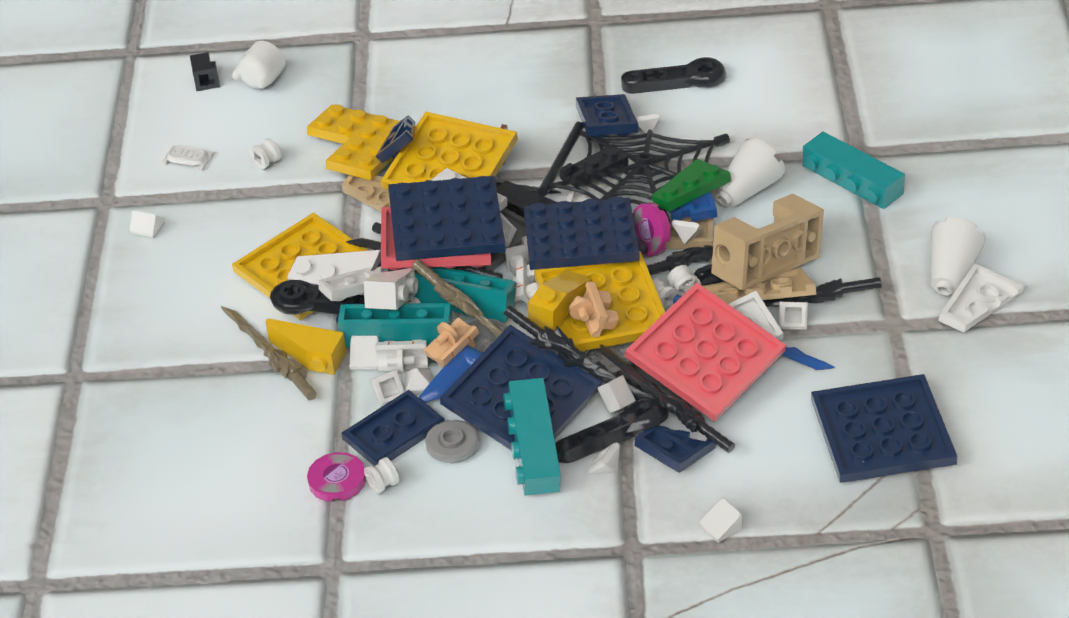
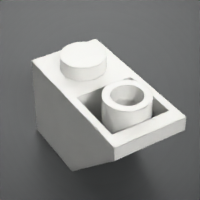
(390, 289)

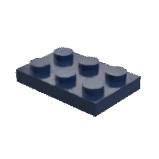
(606, 115)

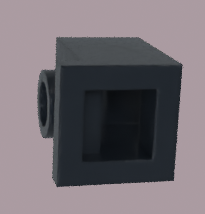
(204, 72)

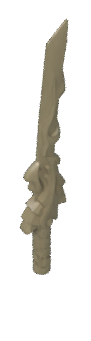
(455, 297)
(277, 358)

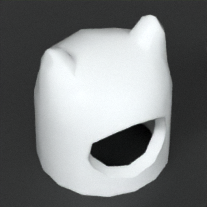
(260, 65)

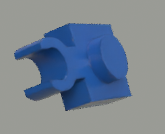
(697, 209)

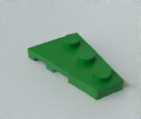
(690, 184)

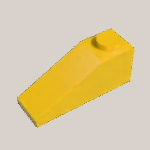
(552, 299)
(310, 346)

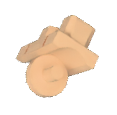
(594, 310)
(451, 341)

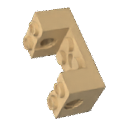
(755, 255)

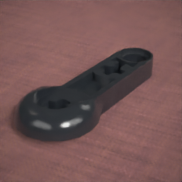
(699, 72)
(300, 296)
(635, 417)

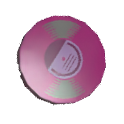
(652, 227)
(336, 476)

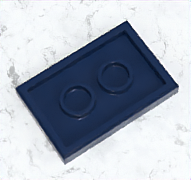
(392, 428)

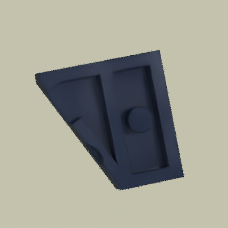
(398, 137)
(673, 447)

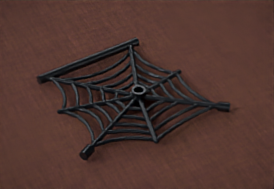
(641, 168)

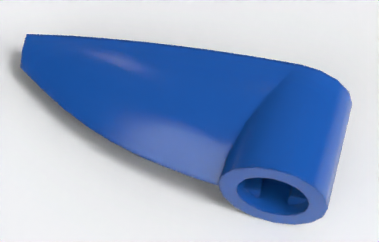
(450, 373)

